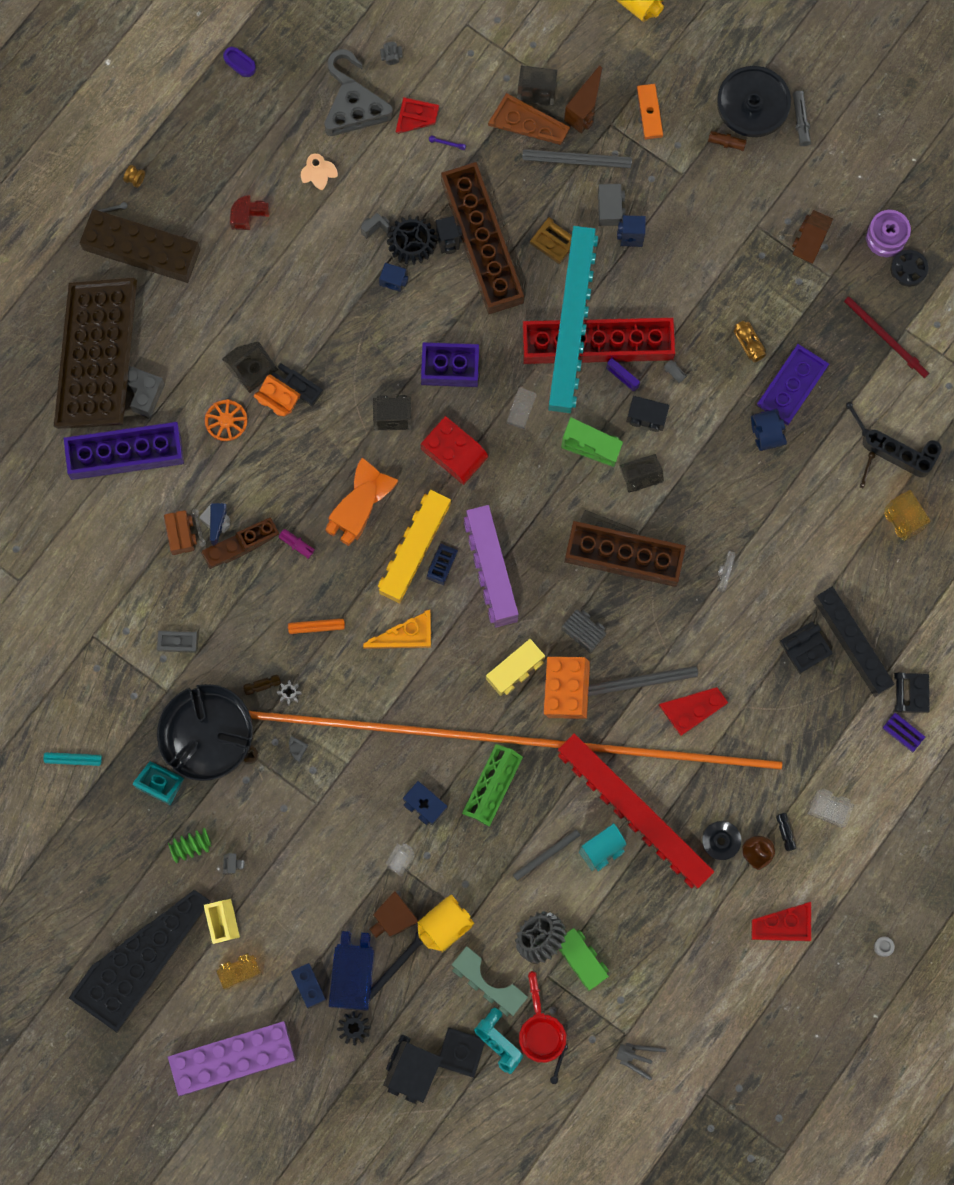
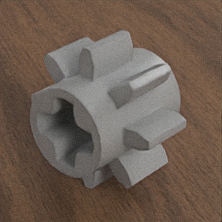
(293, 697)

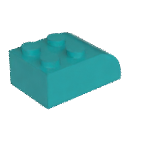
(602, 848)

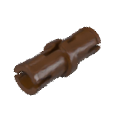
(727, 140)

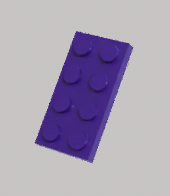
(793, 383)

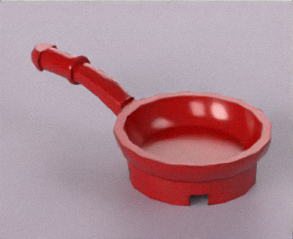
(542, 1035)

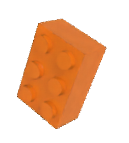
(567, 687)

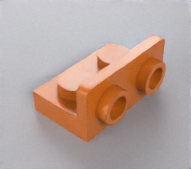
(277, 396)

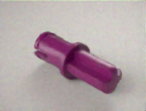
(296, 543)

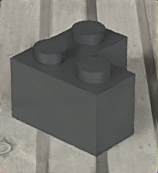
(146, 389)

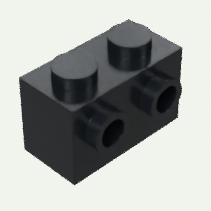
(448, 235)
(647, 414)

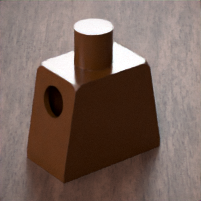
(393, 917)

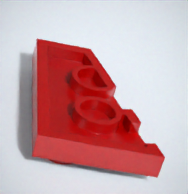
(693, 709)
(785, 925)

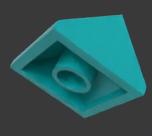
(158, 782)

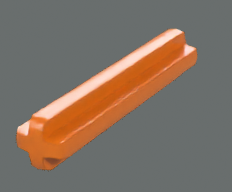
(316, 626)

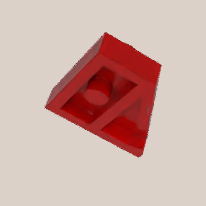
(416, 115)

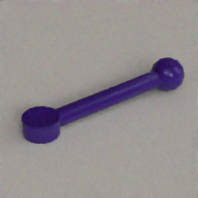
(461, 146)

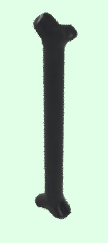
(395, 966)

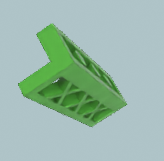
(495, 786)

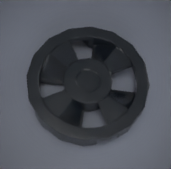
(909, 267)

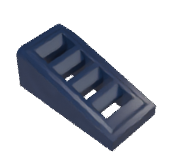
(217, 516)
(437, 578)

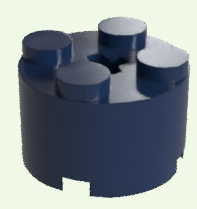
(768, 429)

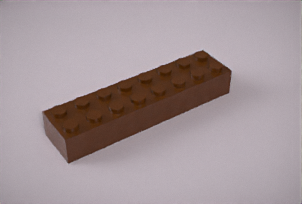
(482, 238)

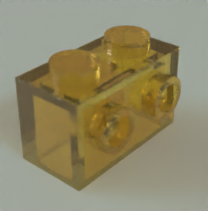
(238, 972)

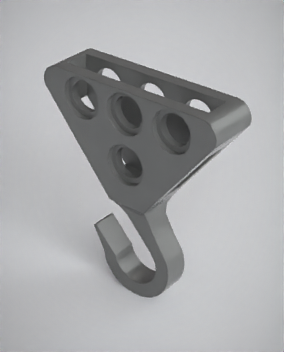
(346, 111)

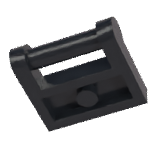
(918, 693)

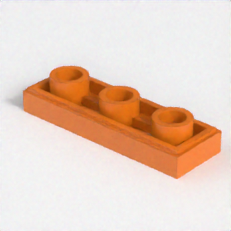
(649, 102)

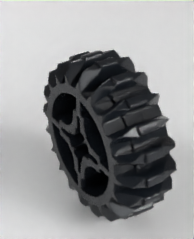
(400, 231)

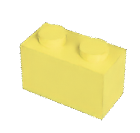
(221, 921)

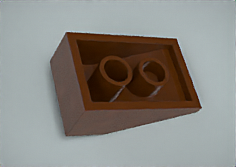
(581, 108)

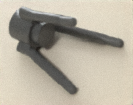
(627, 1054)

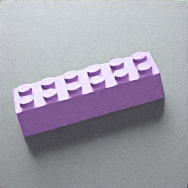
(492, 568)
(231, 1058)

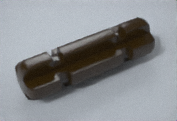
(262, 684)

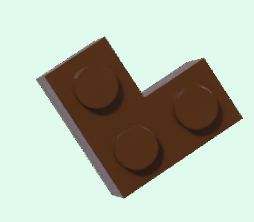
(813, 234)

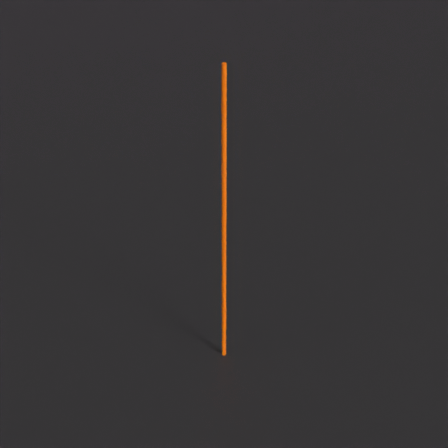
(513, 739)

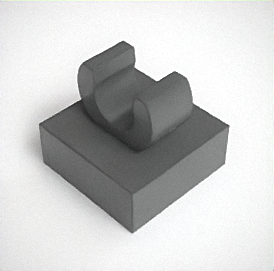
(230, 864)

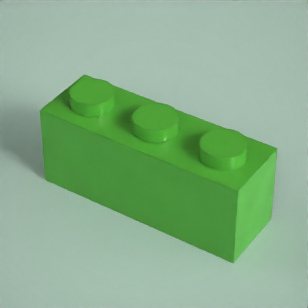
(583, 959)

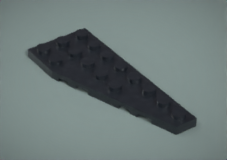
(126, 973)

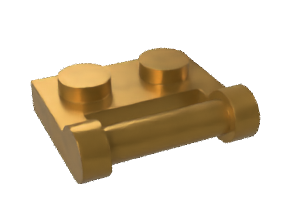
(550, 244)

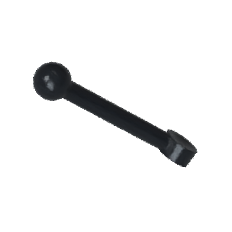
(849, 405)
(554, 1079)

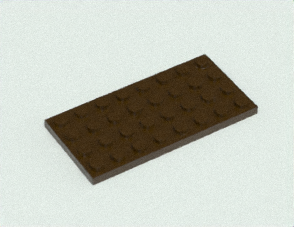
(95, 353)

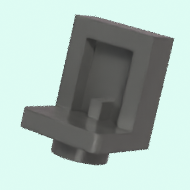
(369, 226)

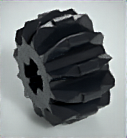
(352, 1021)

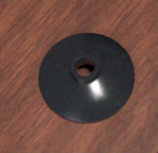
(723, 830)

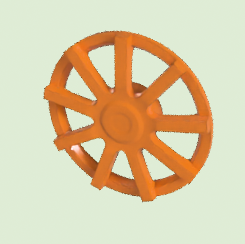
(225, 420)

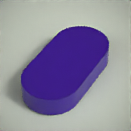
(239, 62)

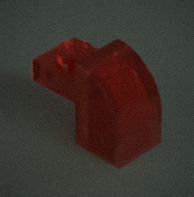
(243, 210)

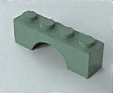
(508, 998)

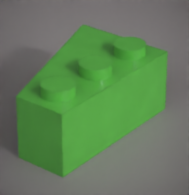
(591, 443)

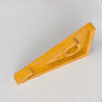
(411, 634)

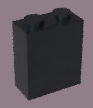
(412, 1072)

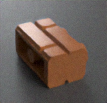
(179, 532)

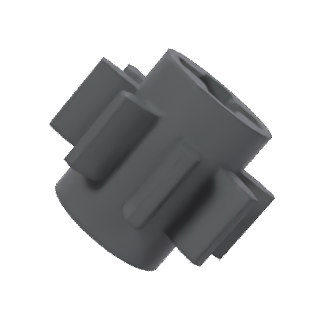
(391, 53)

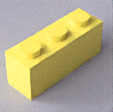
(515, 668)

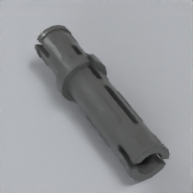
(801, 118)

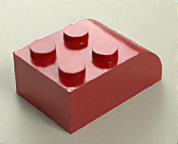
(454, 450)

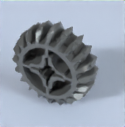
(540, 937)

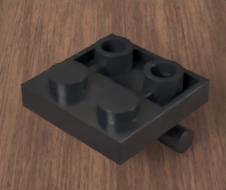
(806, 647)

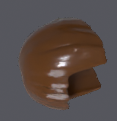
(758, 851)

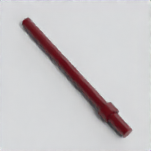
(911, 361)

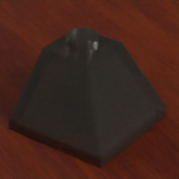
(250, 365)

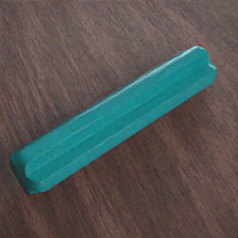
(72, 759)

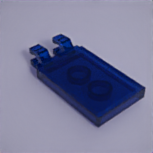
(352, 973)

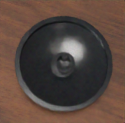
(753, 101)

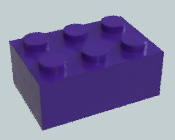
(450, 364)

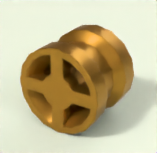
(134, 176)

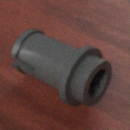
(675, 371)

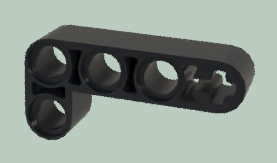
(901, 449)

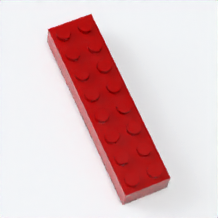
(604, 339)

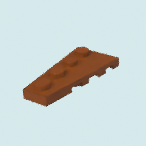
(526, 120)

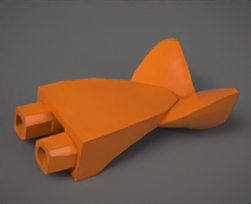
(356, 507)

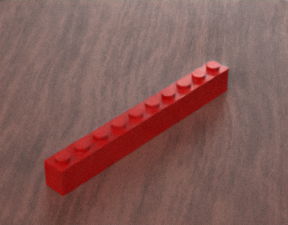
(635, 811)

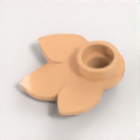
(320, 173)

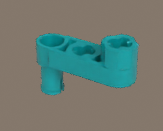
(508, 1052)

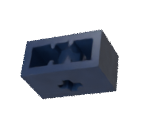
(631, 231)
(435, 805)
(308, 985)

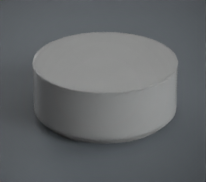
(884, 946)

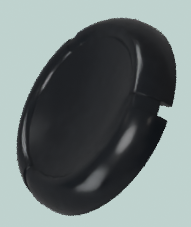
(205, 732)

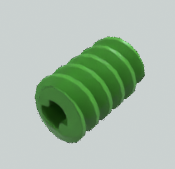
(188, 846)

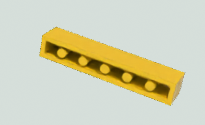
(414, 546)

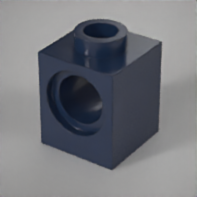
(393, 277)

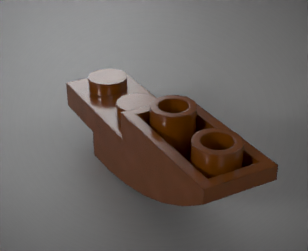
(240, 544)

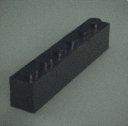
(853, 642)

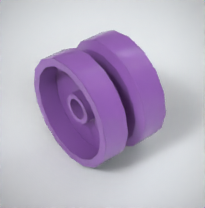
(888, 233)

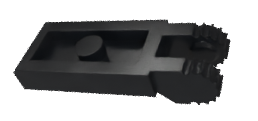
(309, 391)

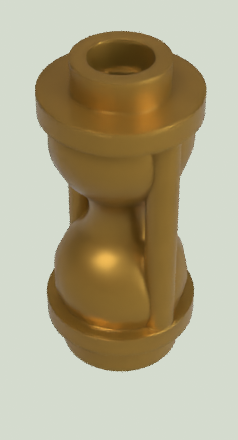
(754, 349)

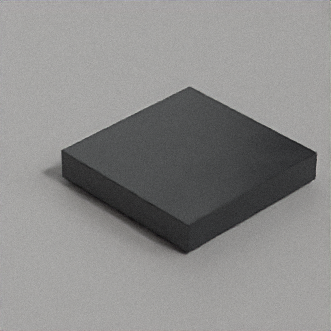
(461, 1052)

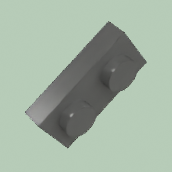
(177, 641)

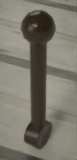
(871, 455)

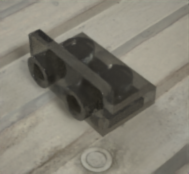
(642, 473)

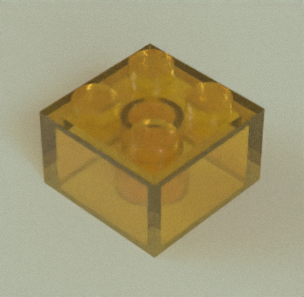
(906, 515)

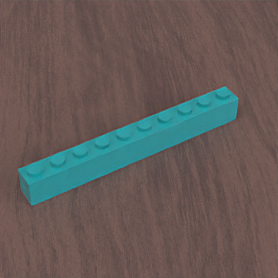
(571, 321)

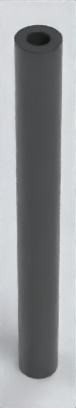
(546, 855)

